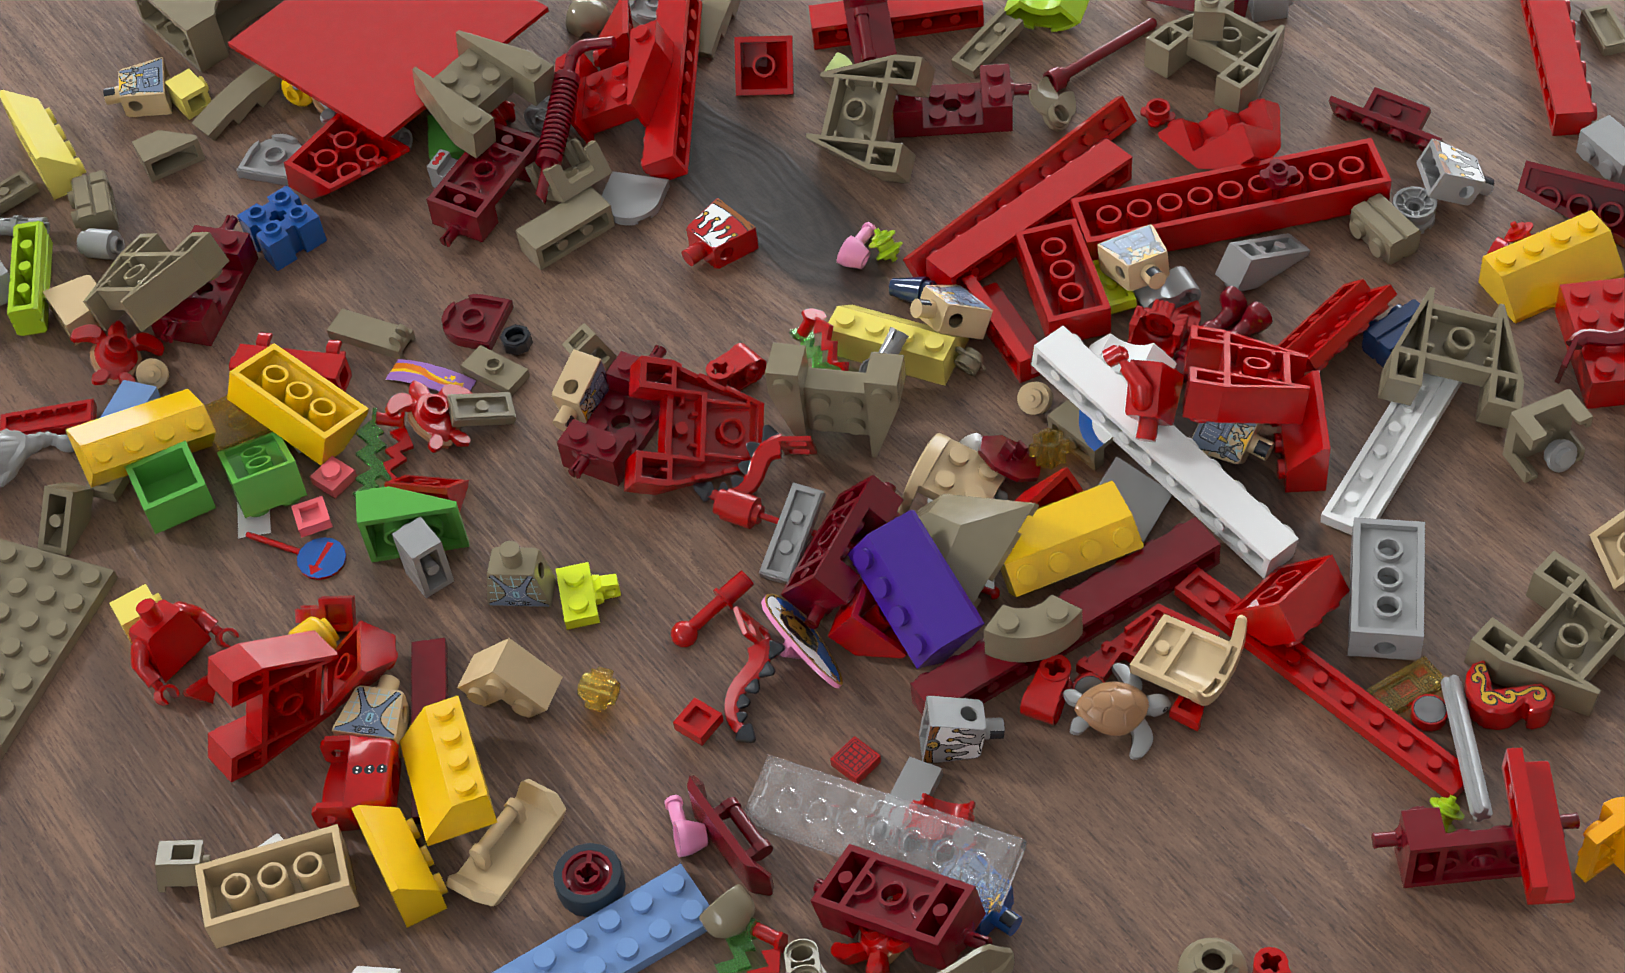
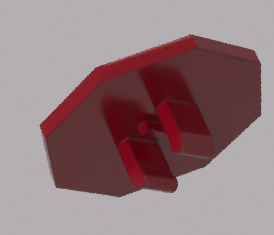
(1009, 458)

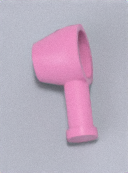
(853, 251)
(687, 834)

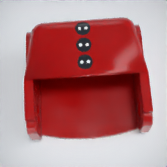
(359, 775)

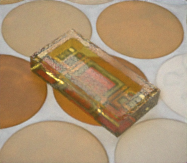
(1407, 684)

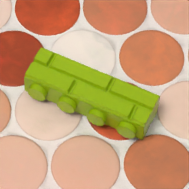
(29, 278)

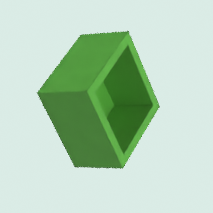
(170, 487)

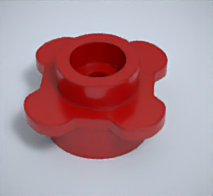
(1157, 112)

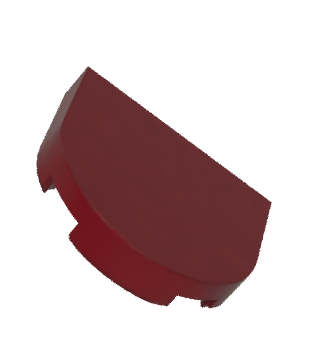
(476, 320)

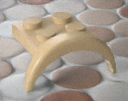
(950, 469)
(1189, 659)

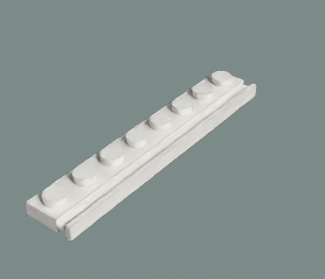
(1388, 455)

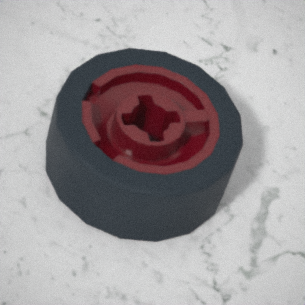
(602, 889)

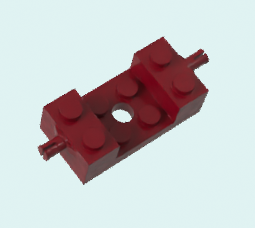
(980, 105)
(467, 200)
(201, 317)
(597, 446)
(821, 576)
(1434, 857)
(932, 915)

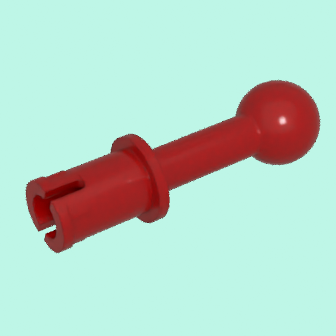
(686, 632)

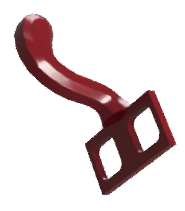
(1590, 336)

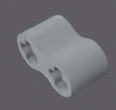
(1178, 289)

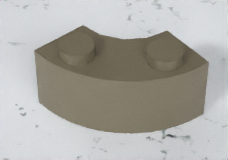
(1033, 631)

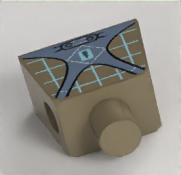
(519, 577)

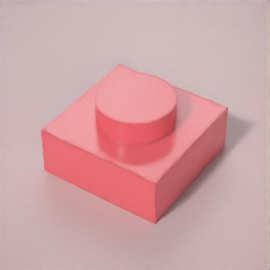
(333, 477)
(311, 516)

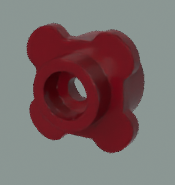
(1278, 174)

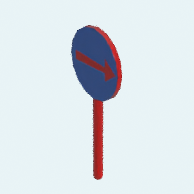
(316, 559)

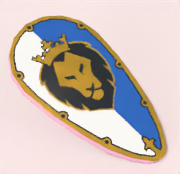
(800, 639)

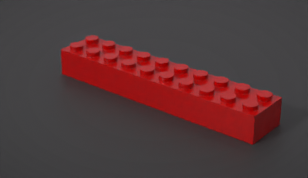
(1236, 200)

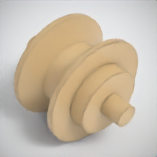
(152, 373)
(1035, 398)

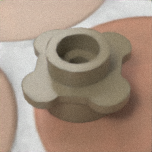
(969, 360)

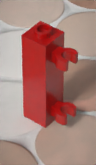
(330, 365)

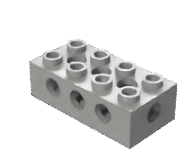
(1393, 551)

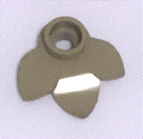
(1053, 107)

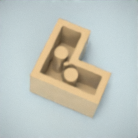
(511, 675)

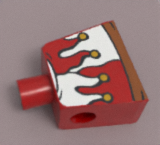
(719, 236)

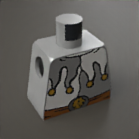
(1452, 174)
(955, 729)

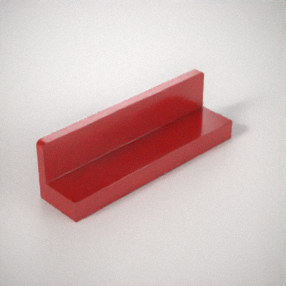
(1006, 328)
(1537, 830)

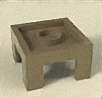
(586, 169)
(1538, 425)

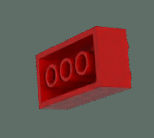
(1063, 279)
(1596, 367)

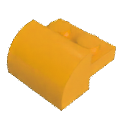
(1603, 841)

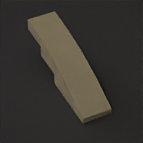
(714, 24)
(237, 100)

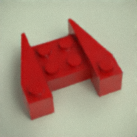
(626, 89)
(1242, 379)
(282, 697)

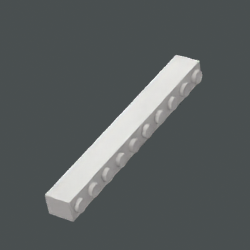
(1171, 460)

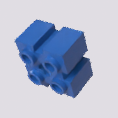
(282, 227)

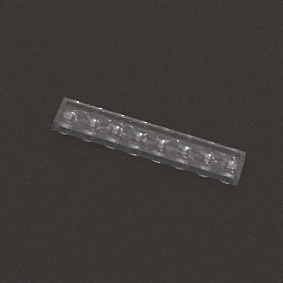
(837, 812)

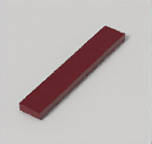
(428, 683)

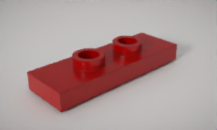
(50, 418)

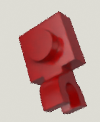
(338, 610)

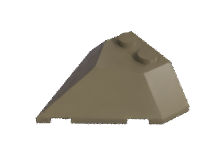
(974, 535)

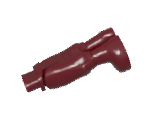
(1234, 307)

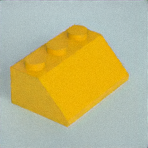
(402, 862)

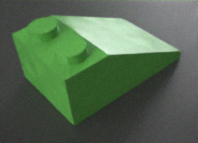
(262, 474)
(389, 508)

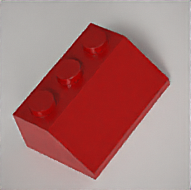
(1305, 446)
(1291, 601)

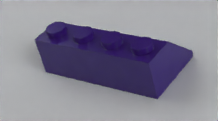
(916, 590)

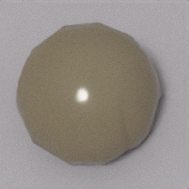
(586, 17)
(729, 913)

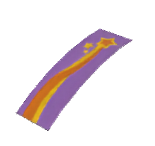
(428, 374)

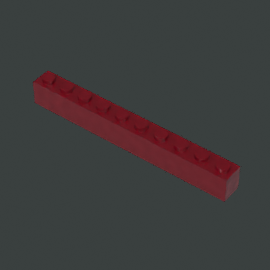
(1104, 600)

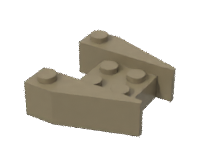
(1242, 57)
(478, 84)
(862, 112)
(153, 280)
(1461, 349)
(835, 398)
(1563, 645)

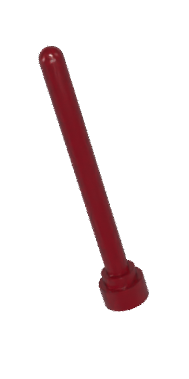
(1061, 76)

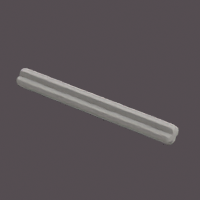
(1466, 748)

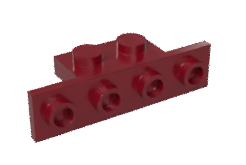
(1390, 114)

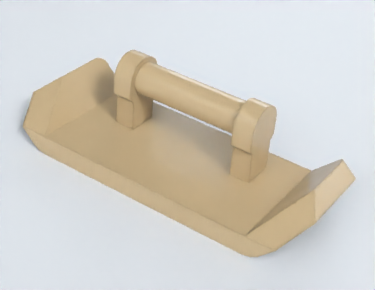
(509, 844)

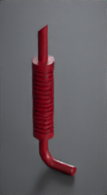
(561, 109)

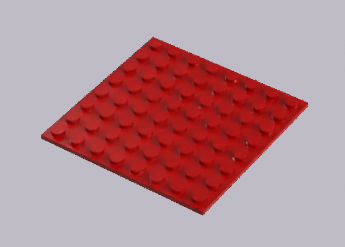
(364, 51)

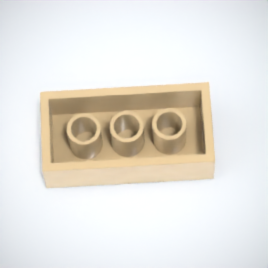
(276, 886)

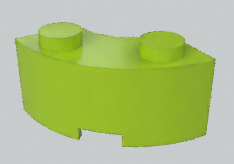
(1047, 13)

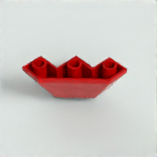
(1227, 136)

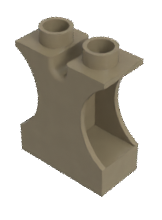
(201, 27)

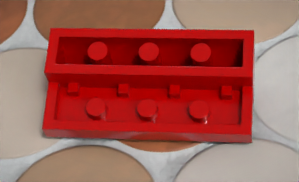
(1338, 322)

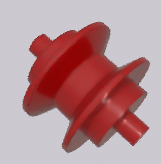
(504, 112)
(1519, 231)

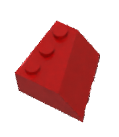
(338, 157)

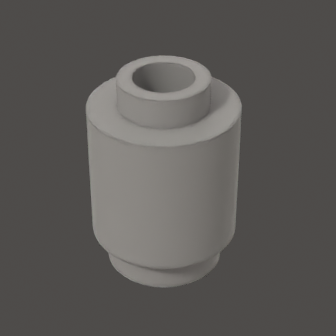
(100, 243)

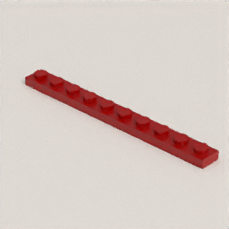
(1102, 125)
(1333, 691)

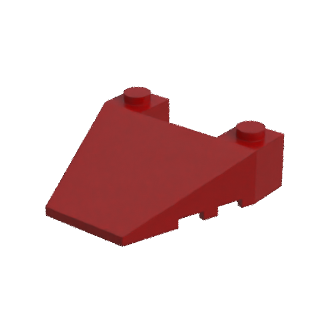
(699, 427)

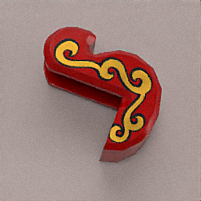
(1505, 706)

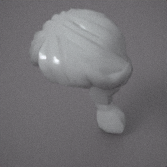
(17, 447)

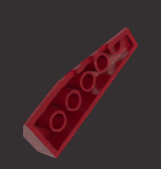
(1576, 194)

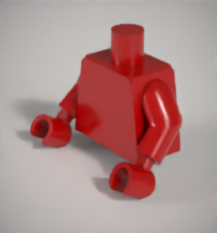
(1151, 391)
(168, 639)

